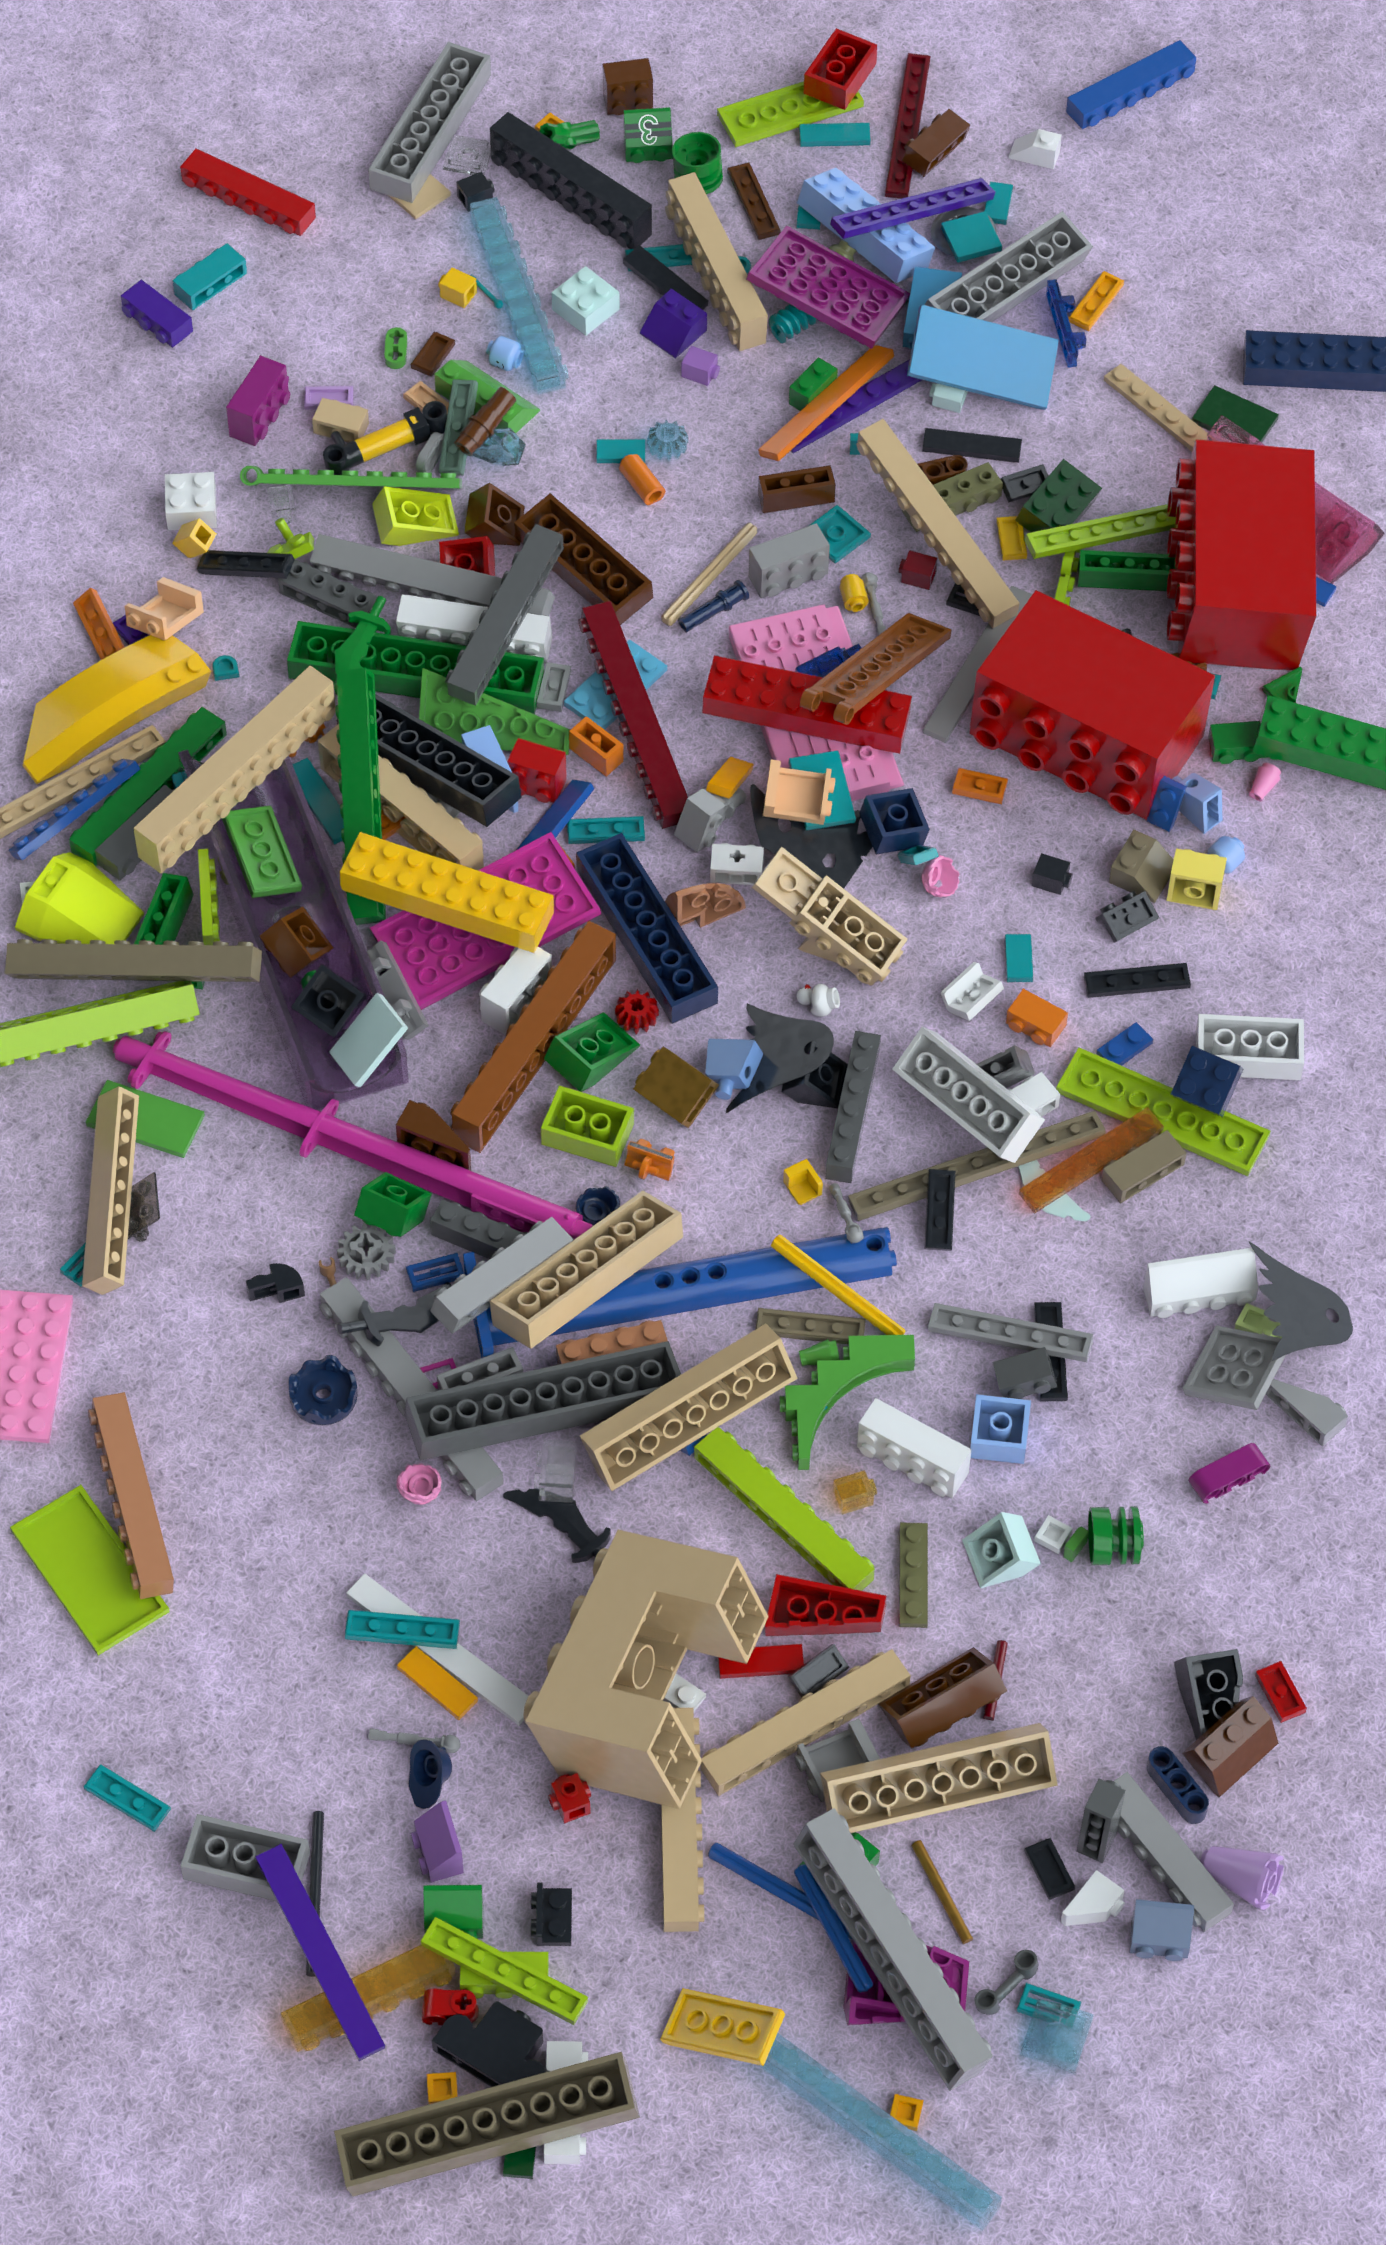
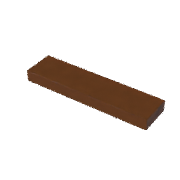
(753, 201)

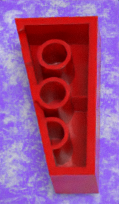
(822, 1609)

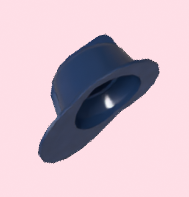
(428, 1771)

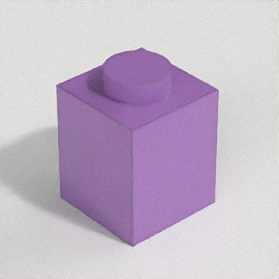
(700, 366)

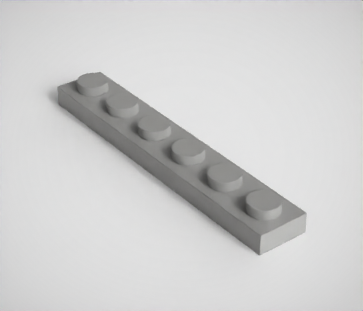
(1010, 1332)

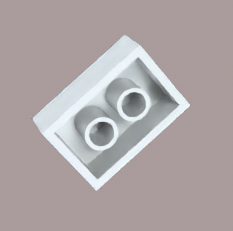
(513, 987)

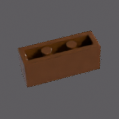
(935, 142)
(796, 489)

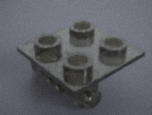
(143, 1207)

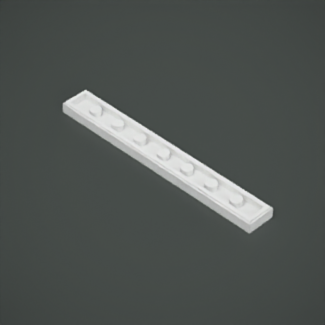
(457, 1662)

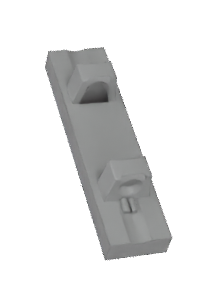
(396, 989)

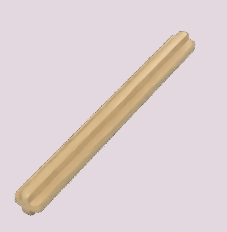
(709, 574)

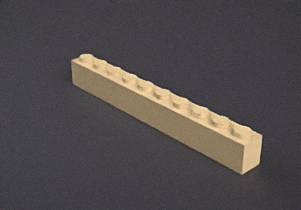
(937, 523)

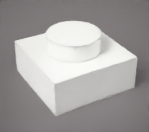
(1053, 1534)

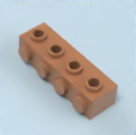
(619, 1340)

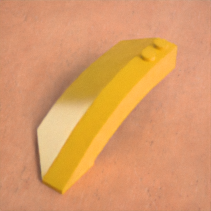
(109, 701)

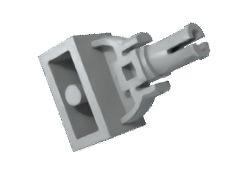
(703, 816)

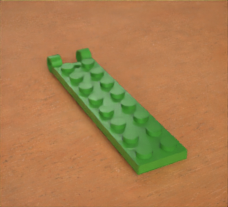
(351, 478)

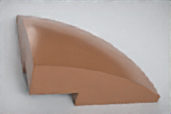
(704, 903)

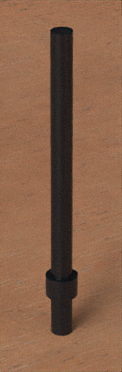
(316, 1867)

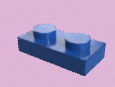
(1166, 803)
(1126, 1045)

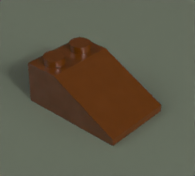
(428, 1132)

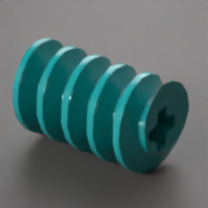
(789, 322)

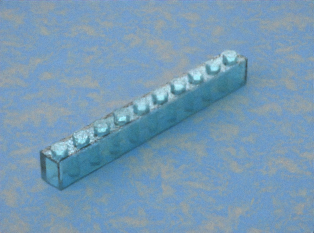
(518, 295)
(882, 2133)

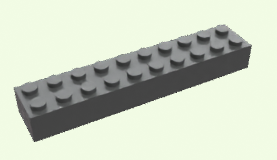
(536, 1400)

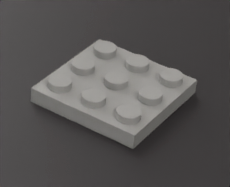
(1234, 1368)

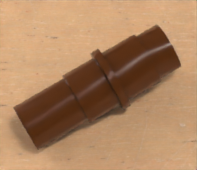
(485, 421)

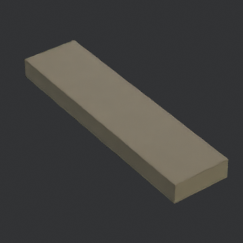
(810, 1325)

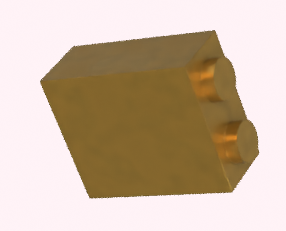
(675, 1086)

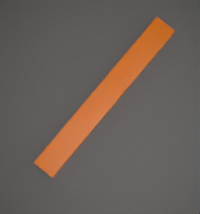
(826, 403)

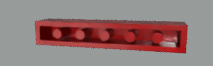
(248, 192)

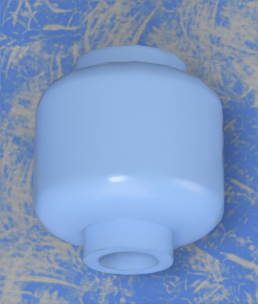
(505, 353)
(1231, 849)

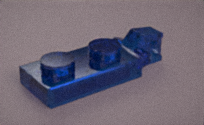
(827, 662)

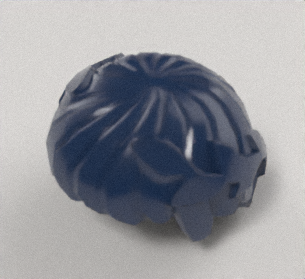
(597, 1204)

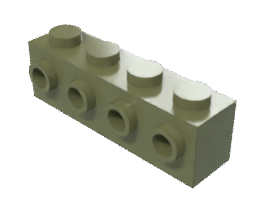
(968, 490)

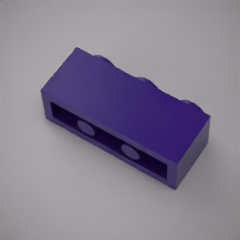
(156, 313)

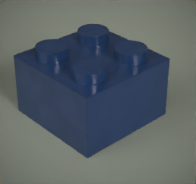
(894, 821)
(1207, 1081)

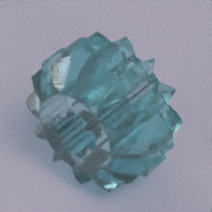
(667, 440)

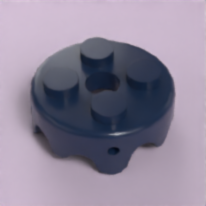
(319, 1375)

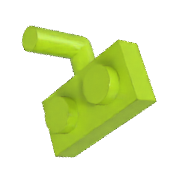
(295, 545)

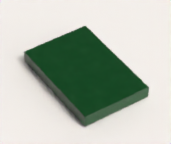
(1242, 412)

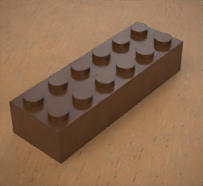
(588, 560)

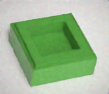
(1075, 1543)

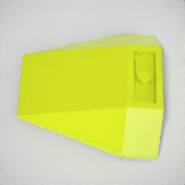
(76, 903)

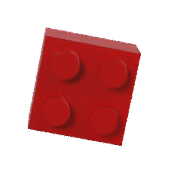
(539, 770)

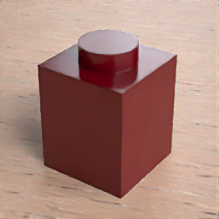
(918, 570)

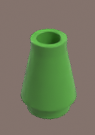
(822, 1351)

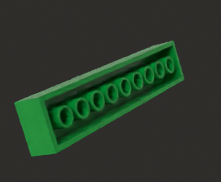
(400, 660)

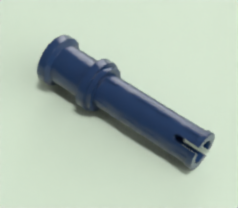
(722, 601)

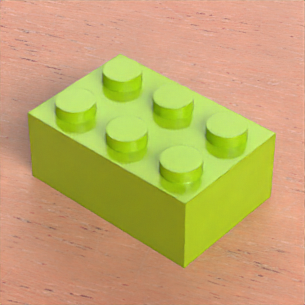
(587, 1126)

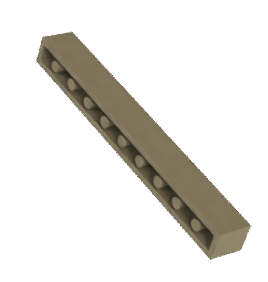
(133, 961)

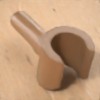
(328, 1271)

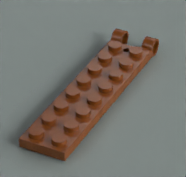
(876, 666)

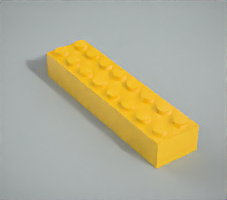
(447, 892)

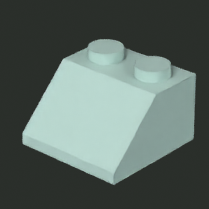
(1001, 1550)

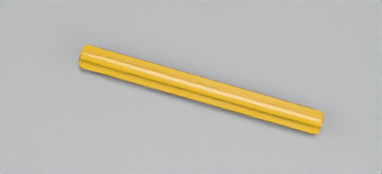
(836, 1286)

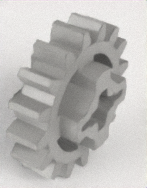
(352, 1249)

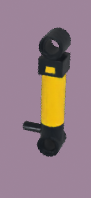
(413, 427)

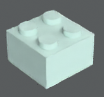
(585, 300)

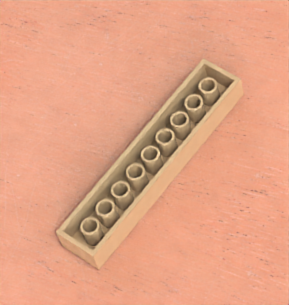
(235, 770)

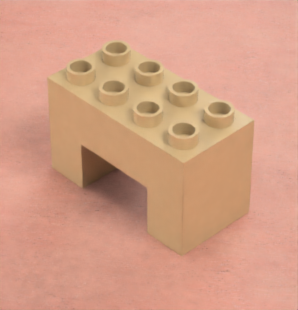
(625, 1642)

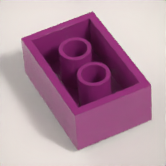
(258, 401)

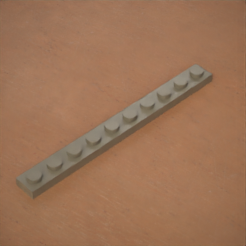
(976, 1166)

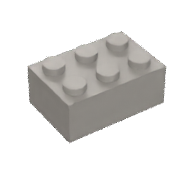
(788, 561)

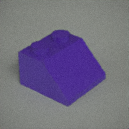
(674, 323)

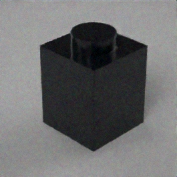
(474, 189)
(1051, 874)

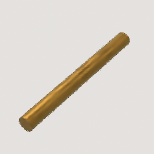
(942, 1892)

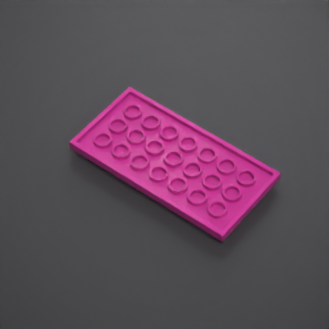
(445, 959)

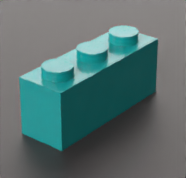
(209, 276)

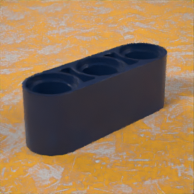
(1173, 1773)

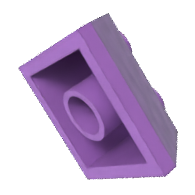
(438, 1844)

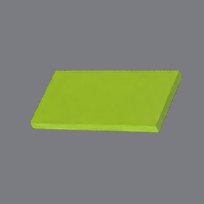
(87, 1569)

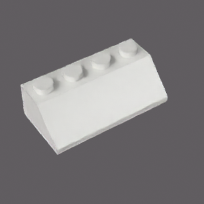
(1201, 1282)

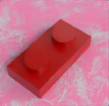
(1280, 1691)

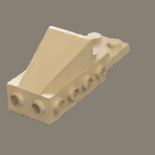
(831, 919)

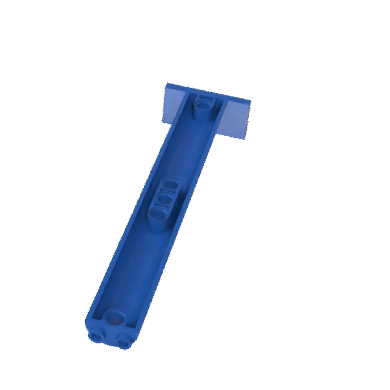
(742, 1274)

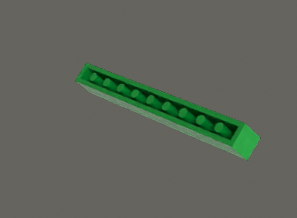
(359, 773)

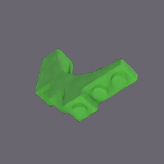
(862, 1360)

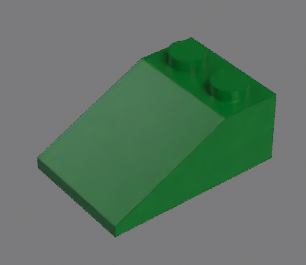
(590, 1051)

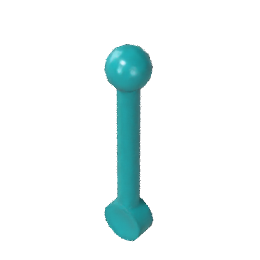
(497, 302)

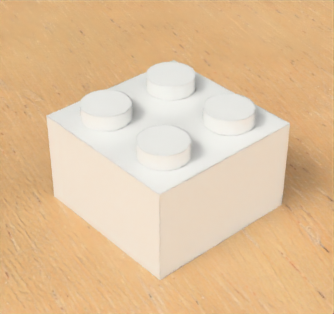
(190, 498)

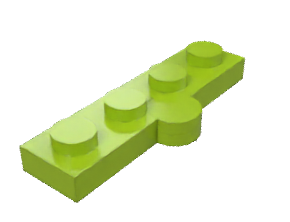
(1066, 582)

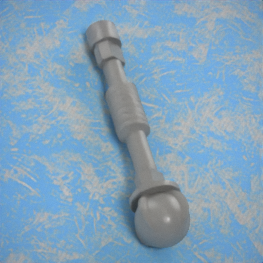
(870, 583)
(852, 1230)
(449, 1742)

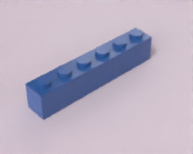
(1131, 85)

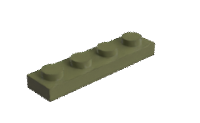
(913, 1575)

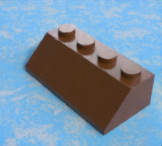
(943, 1697)

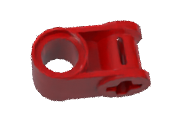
(442, 2004)

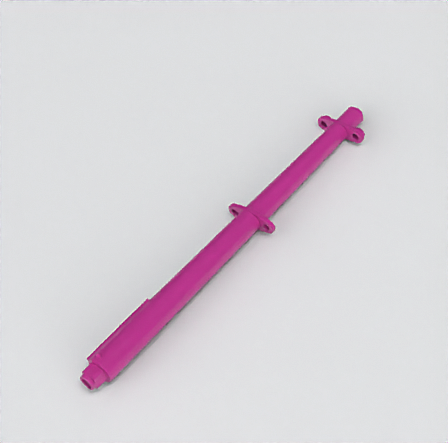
(426, 1171)

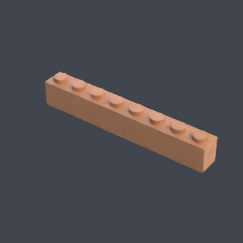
(132, 1496)

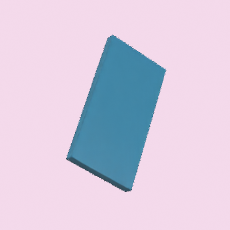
(982, 357)

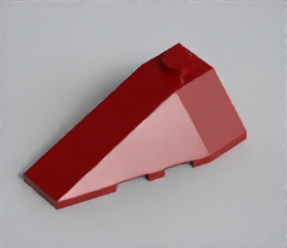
(469, 554)

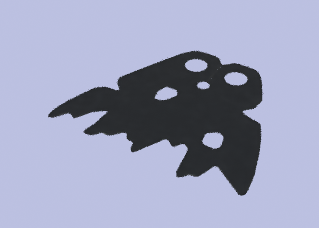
(813, 845)

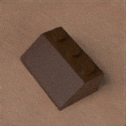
(1233, 1745)

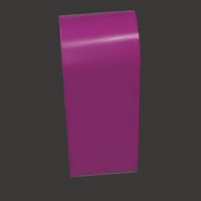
(1228, 1472)

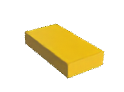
(1011, 538)

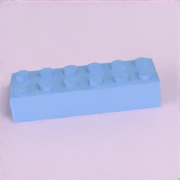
(891, 249)

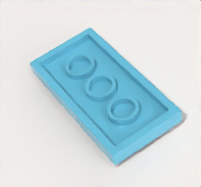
(591, 699)

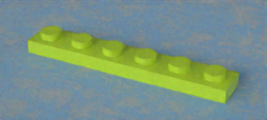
(504, 1971)

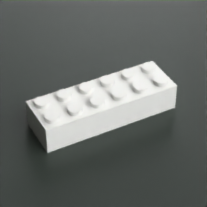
(454, 622)
(968, 1094)

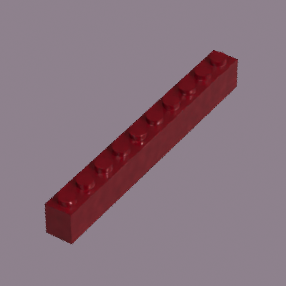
(634, 712)

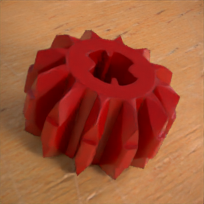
(636, 1011)

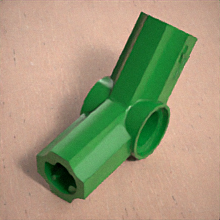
(571, 135)

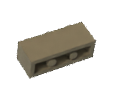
(1143, 1166)

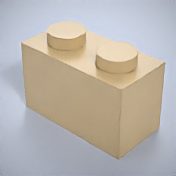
(341, 417)

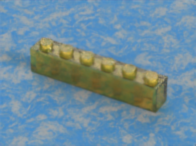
(379, 1989)

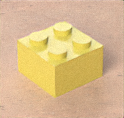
(1196, 879)

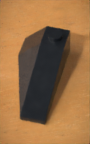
(1209, 1686)

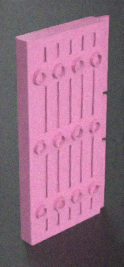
(787, 642)

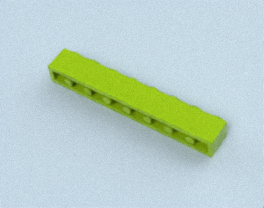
(783, 1512)

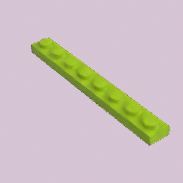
(1099, 531)

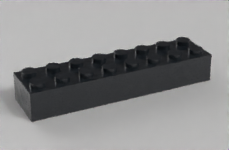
(570, 181)
(444, 765)

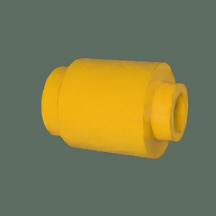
(853, 593)

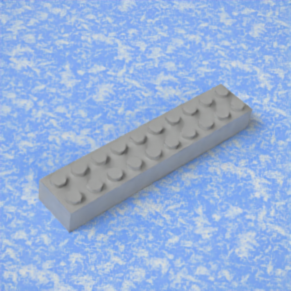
(893, 1949)

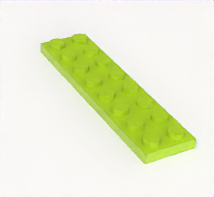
(1125, 1093)

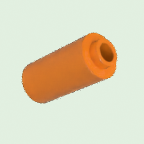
(641, 479)

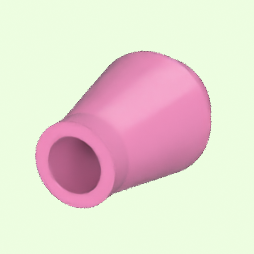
(1265, 779)

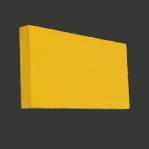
(722, 2026)

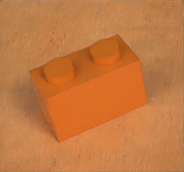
(596, 746)
(1036, 1018)

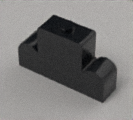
(495, 2050)

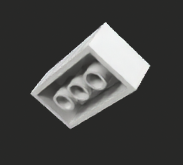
(1258, 1044)
(913, 1448)

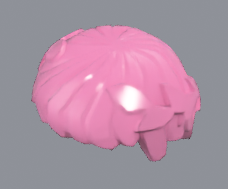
(940, 869)
(419, 1483)

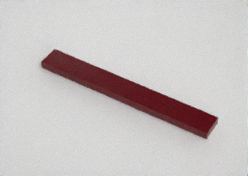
(907, 123)

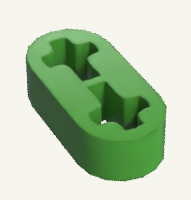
(401, 348)

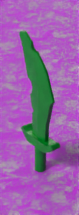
(356, 646)

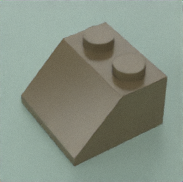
(1142, 866)

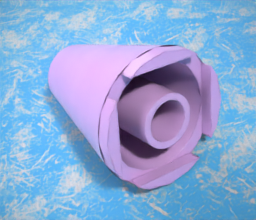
(1245, 1872)

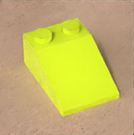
(413, 516)

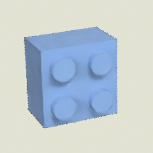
(1000, 1429)

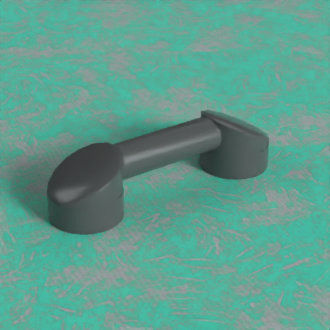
(1026, 1967)

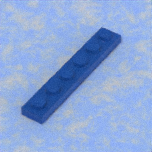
(68, 813)

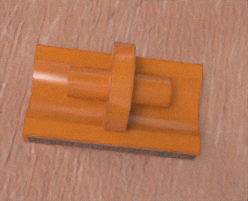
(650, 1161)

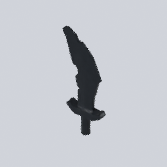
(403, 1318)
(566, 1519)

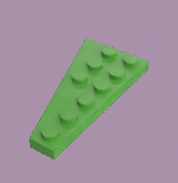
(506, 721)

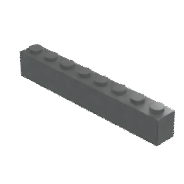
(504, 615)

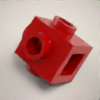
(570, 1797)

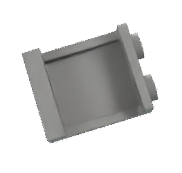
(835, 1752)

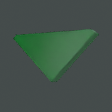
(1285, 687)

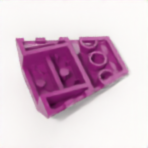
(876, 2005)

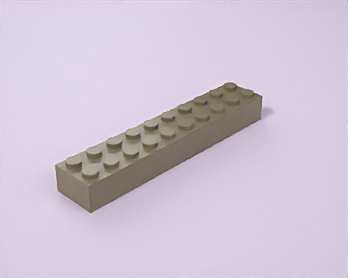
(486, 2124)

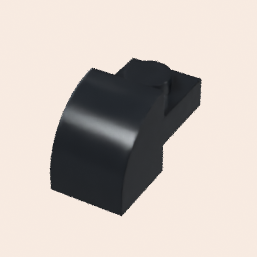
(281, 1281)

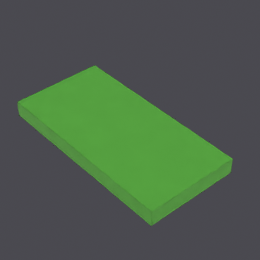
(261, 852)
(160, 1121)

